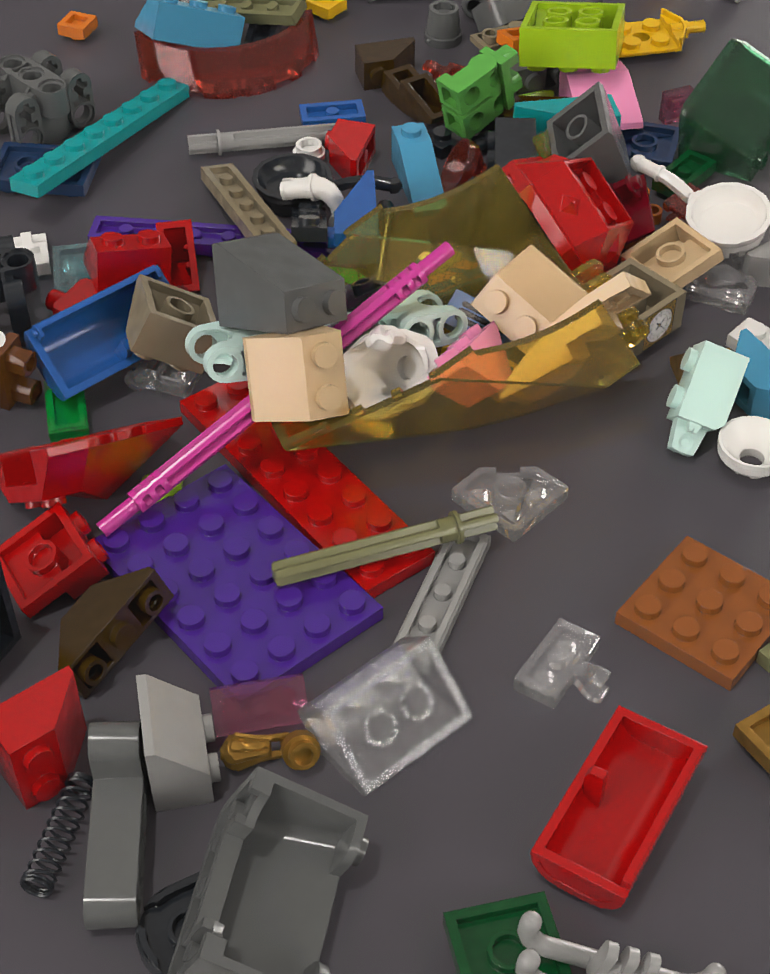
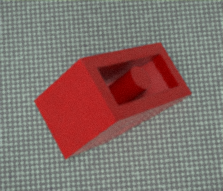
(350, 147)

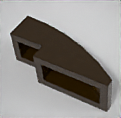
(413, 93)

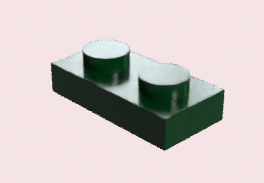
(690, 168)

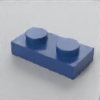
(330, 111)

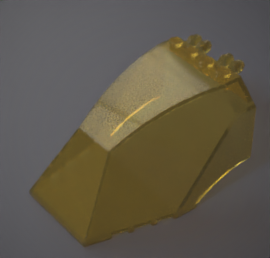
(484, 385)

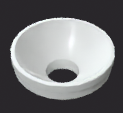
(743, 438)

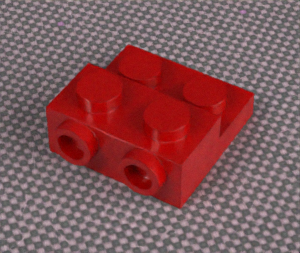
(51, 559)

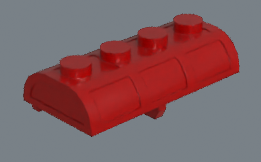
(616, 809)

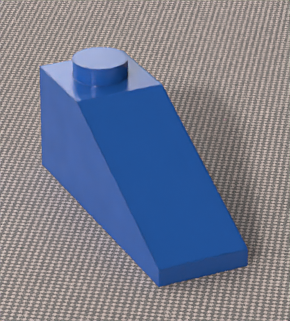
(353, 207)

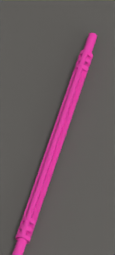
(240, 418)

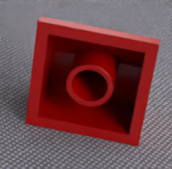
(119, 256)
(41, 737)

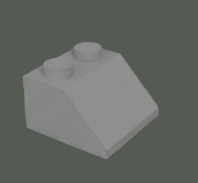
(176, 745)

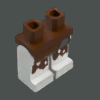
(15, 369)

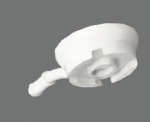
(724, 213)

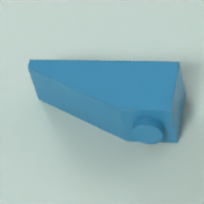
(415, 161)

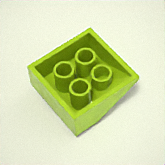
(572, 36)

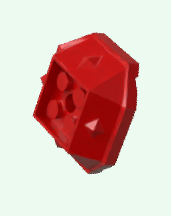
(573, 207)

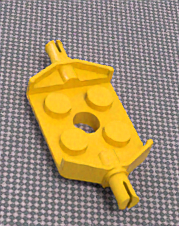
(658, 35)

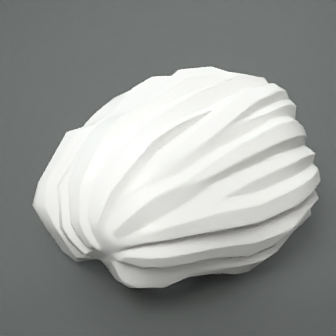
(386, 361)

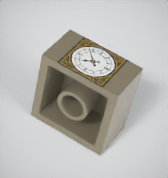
(661, 310)

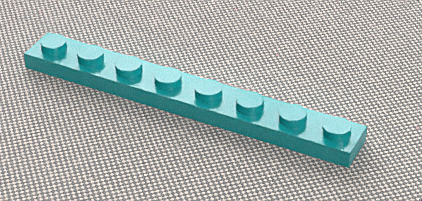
(98, 138)

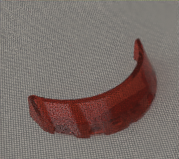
(231, 70)

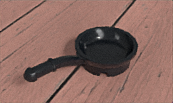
(298, 165)

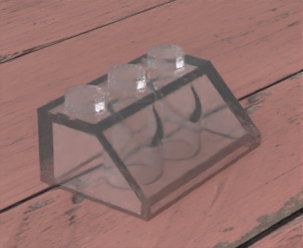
(386, 713)

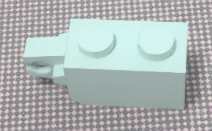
(703, 395)

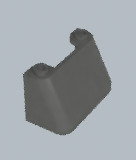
(269, 881)

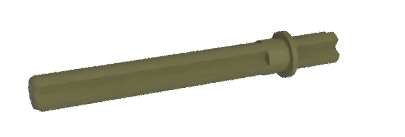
(384, 545)

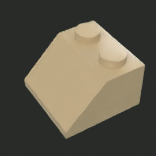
(527, 295)
(296, 375)

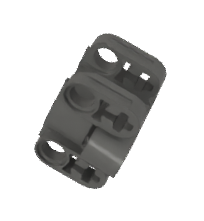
(43, 97)

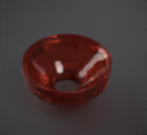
(462, 164)

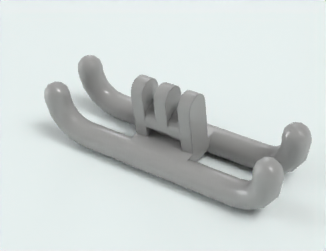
(595, 961)

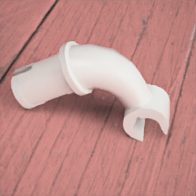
(314, 188)

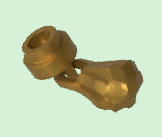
(297, 749)

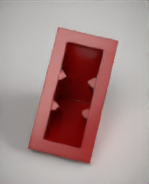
(183, 256)

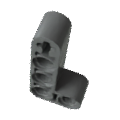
(116, 826)

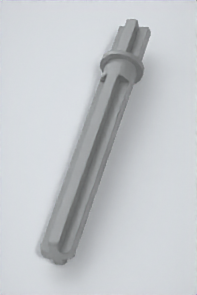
(254, 139)

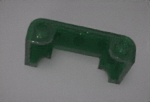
(730, 112)

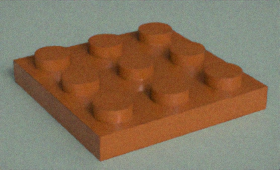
(702, 612)

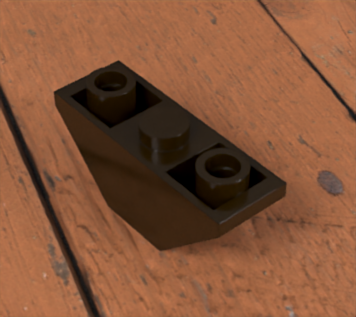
(108, 623)

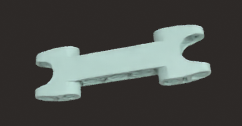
(410, 315)

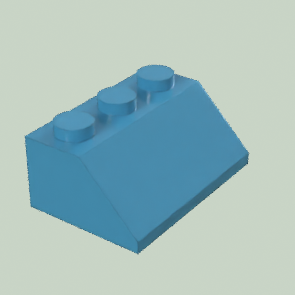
(191, 23)

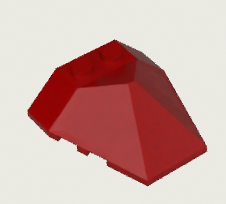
(81, 465)

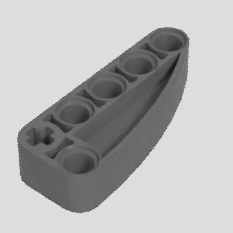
(501, 12)

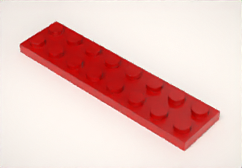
(308, 489)

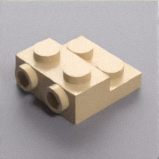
(676, 253)

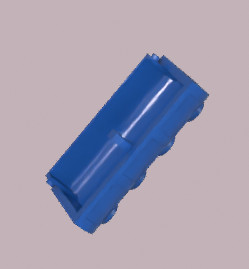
(87, 339)

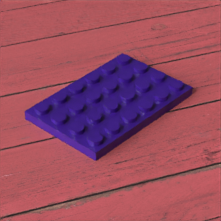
(226, 611)

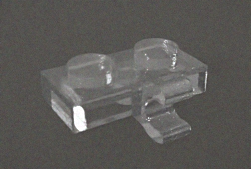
(561, 662)

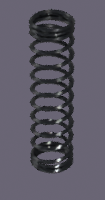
(32, 876)

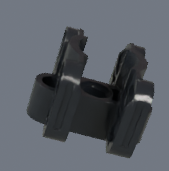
(17, 278)

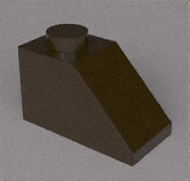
(380, 56)

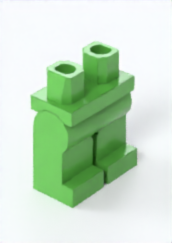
(479, 90)

